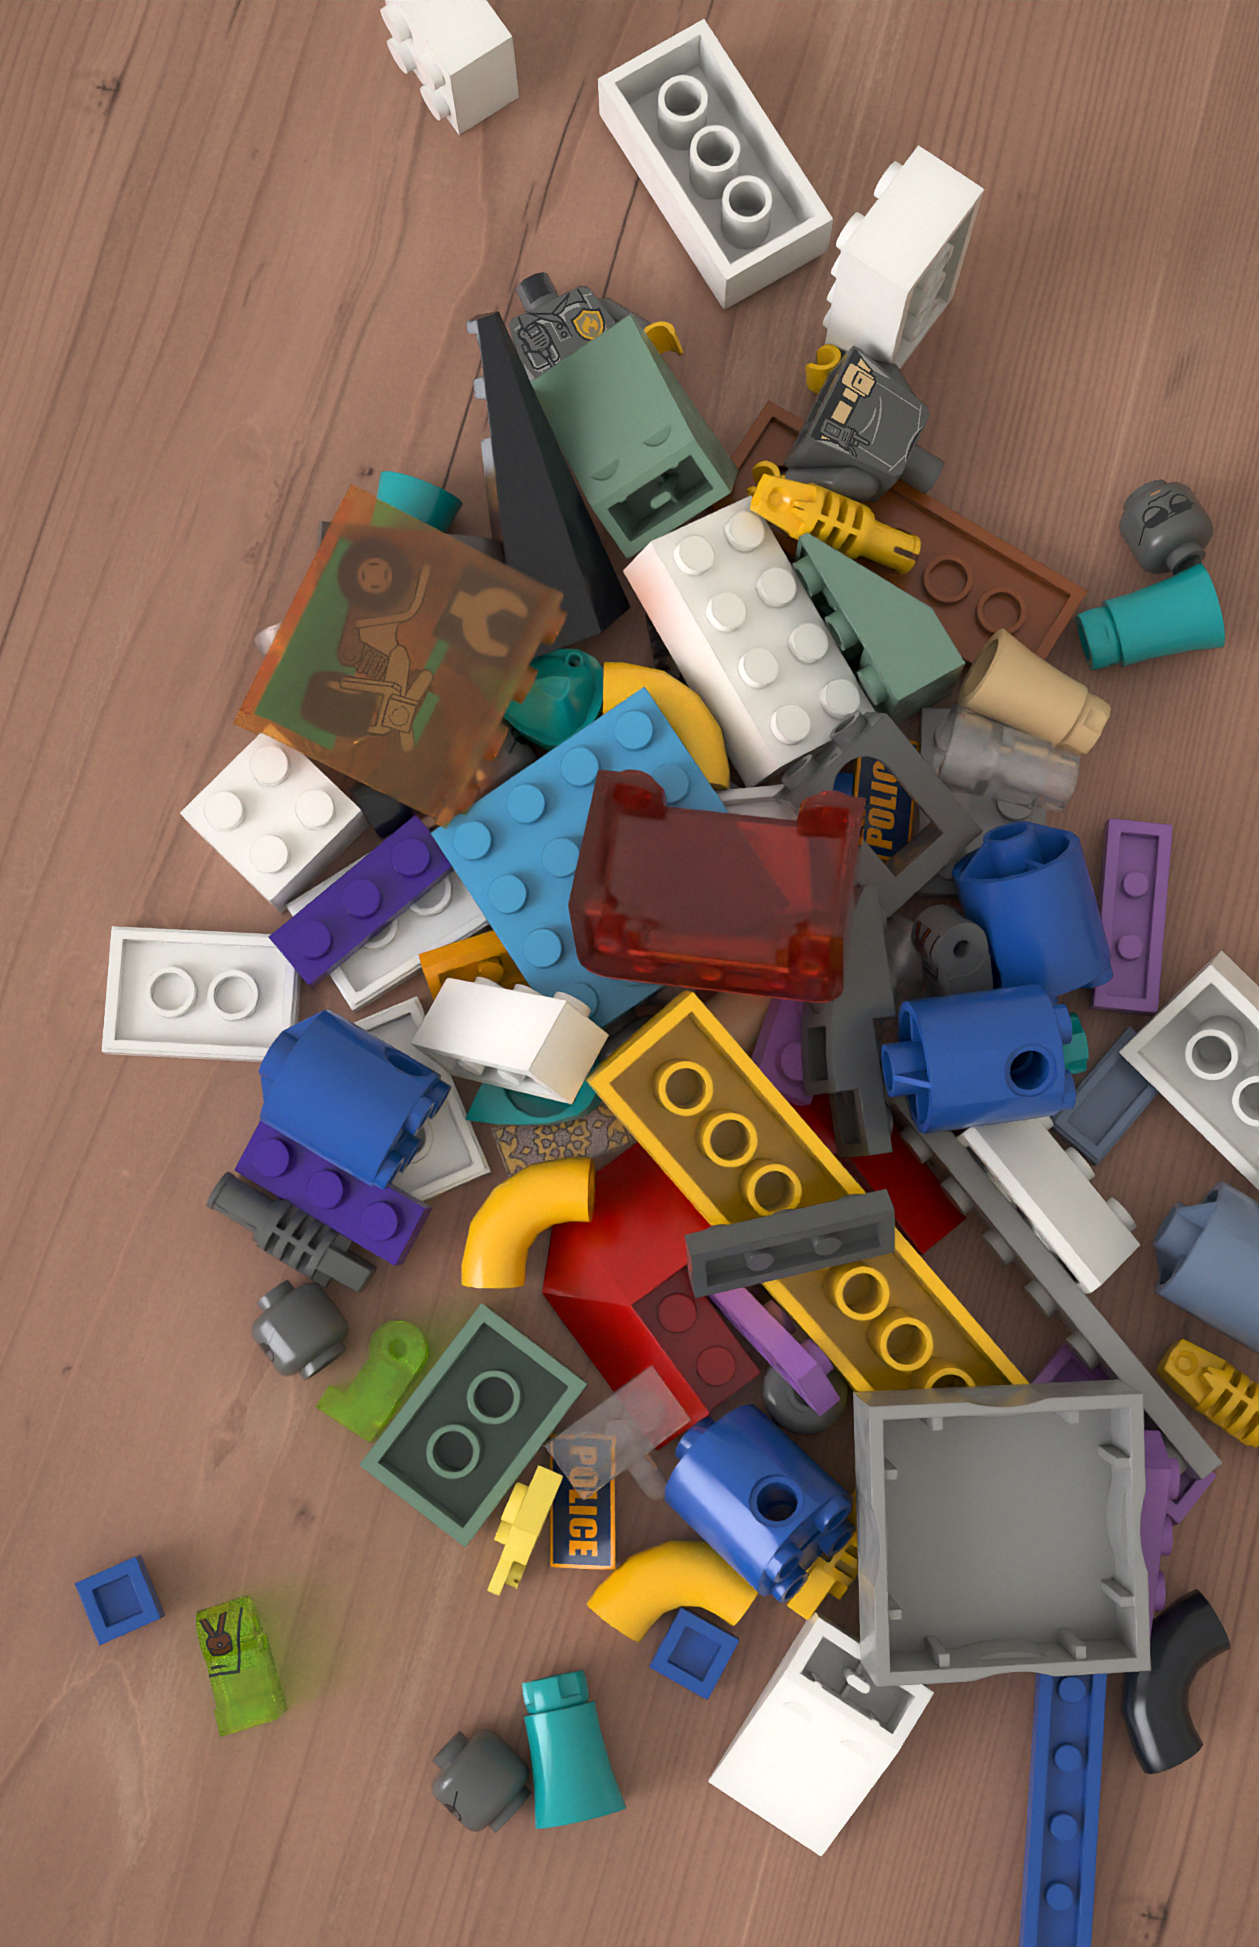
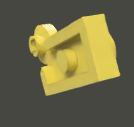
(522, 1525)

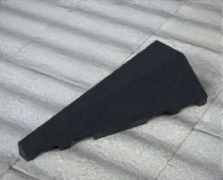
(534, 496)

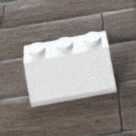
(1206, 1059)
(1055, 1197)

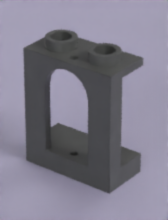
(932, 847)

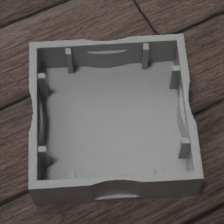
(1001, 1531)

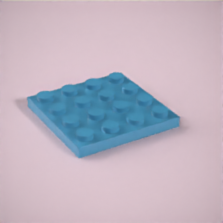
(526, 837)

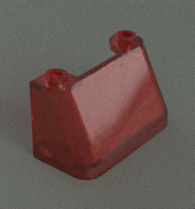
(716, 892)

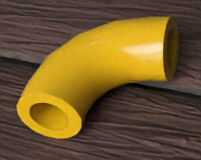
(681, 708)
(519, 1212)
(670, 1578)

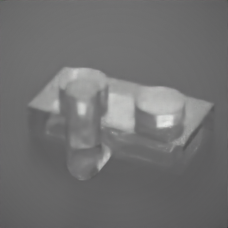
(619, 1436)

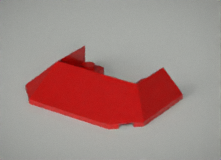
(626, 1280)

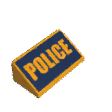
(887, 806)
(582, 1530)

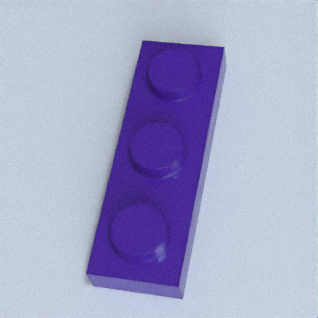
(362, 902)
(369, 1216)

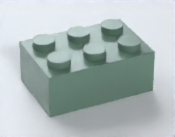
(474, 1424)

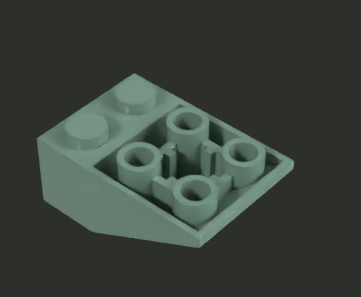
(633, 436)
(882, 632)

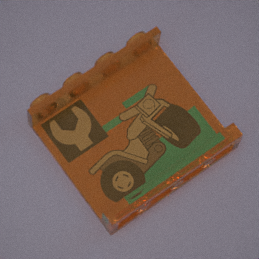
(401, 657)

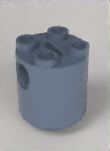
(1212, 1262)

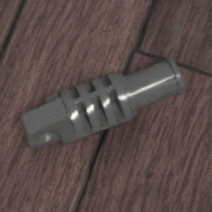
(292, 1235)

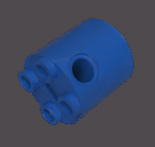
(1036, 908)
(980, 1058)
(348, 1096)
(758, 1500)

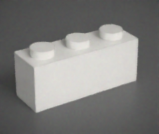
(511, 1037)

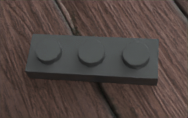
(790, 1243)

